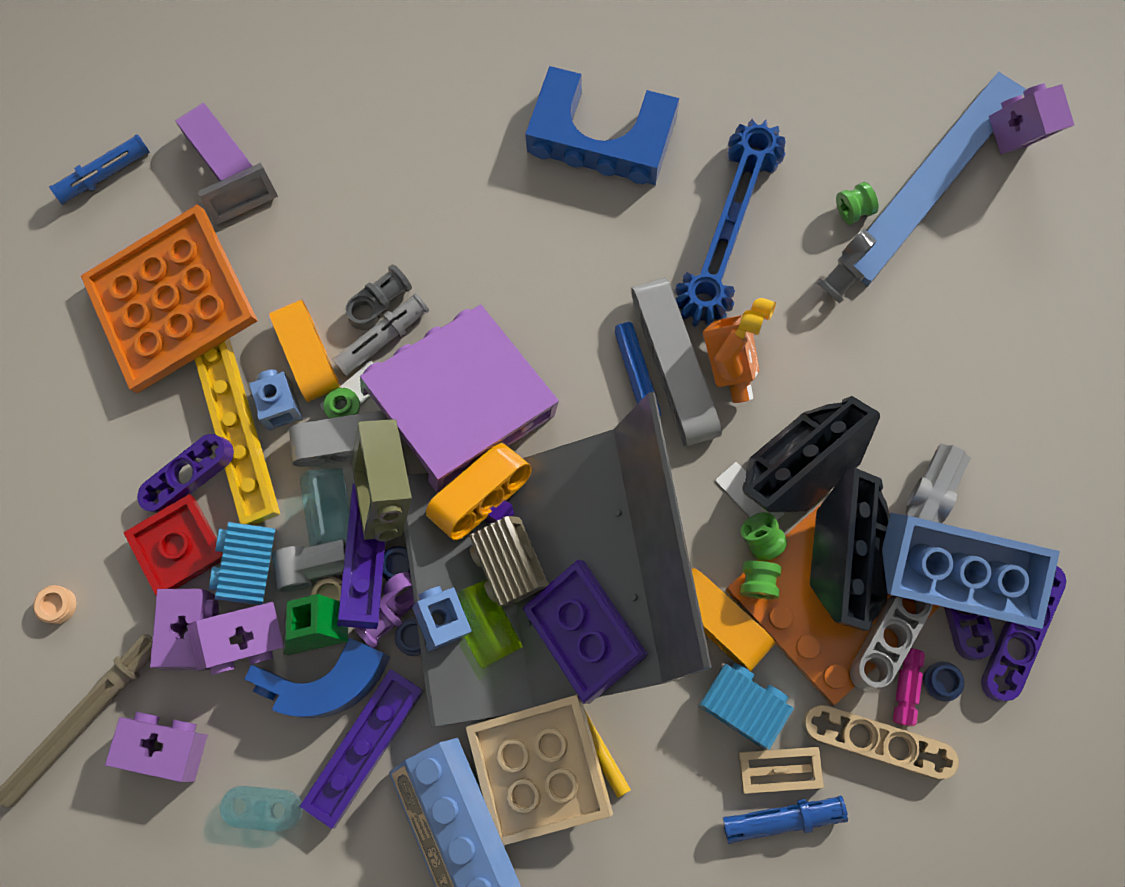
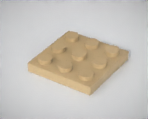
(539, 770)

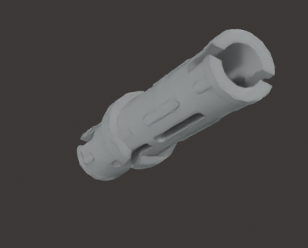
(381, 334)

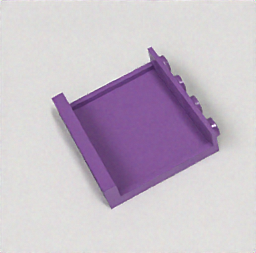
(459, 394)

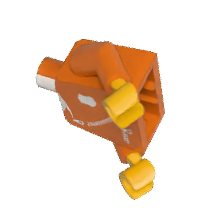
(733, 349)

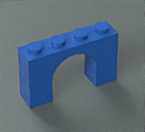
(632, 156)

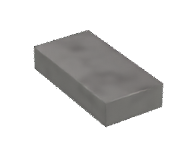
(238, 193)

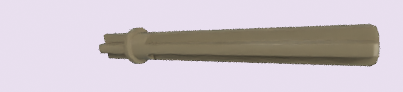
(76, 721)

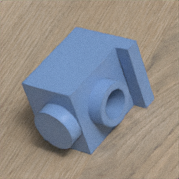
(282, 407)
(448, 605)

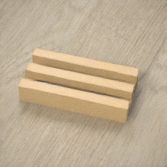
(746, 772)

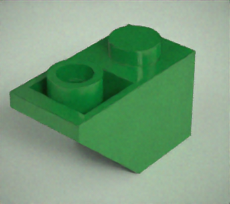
(312, 624)

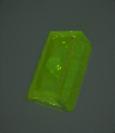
(491, 630)

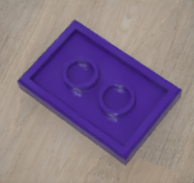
(584, 632)

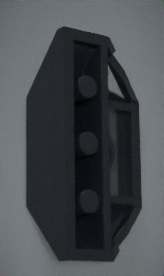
(810, 456)
(848, 550)

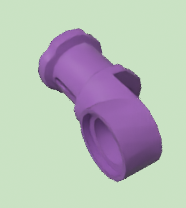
(391, 608)

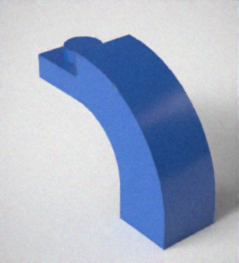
(340, 689)

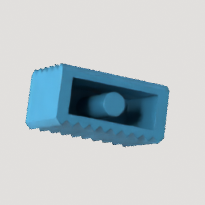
(243, 563)
(746, 705)

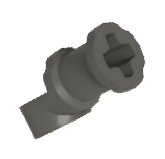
(845, 273)
(377, 296)

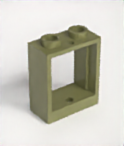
(380, 479)

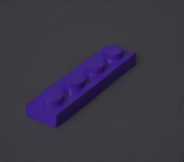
(361, 574)
(361, 749)

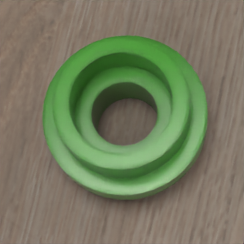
(334, 396)

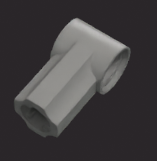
(299, 566)

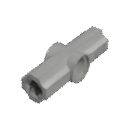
(935, 492)

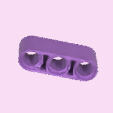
(212, 142)

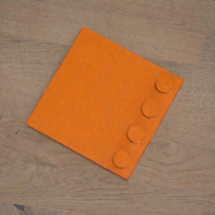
(168, 299)
(803, 625)

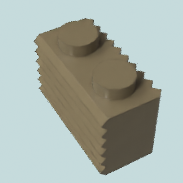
(507, 561)

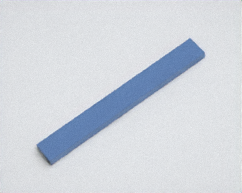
(935, 176)

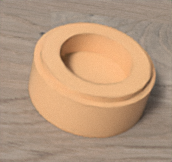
(54, 604)

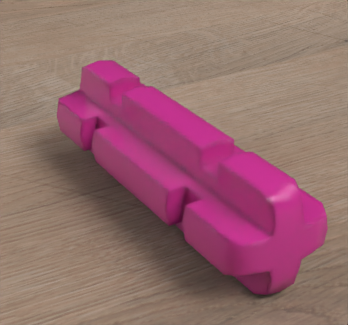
(909, 688)

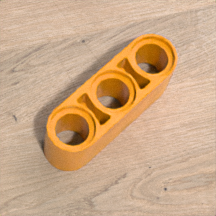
(304, 350)
(478, 488)
(729, 625)

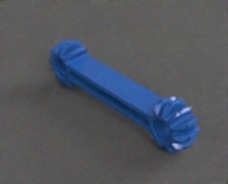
(730, 222)

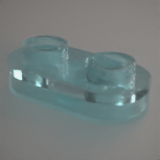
(259, 808)

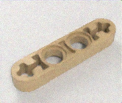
(879, 741)

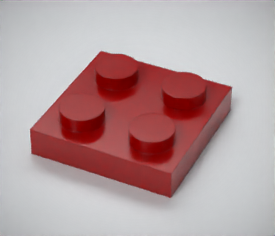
(174, 545)

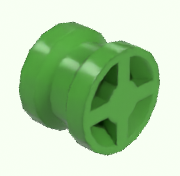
(857, 203)
(764, 536)
(760, 580)

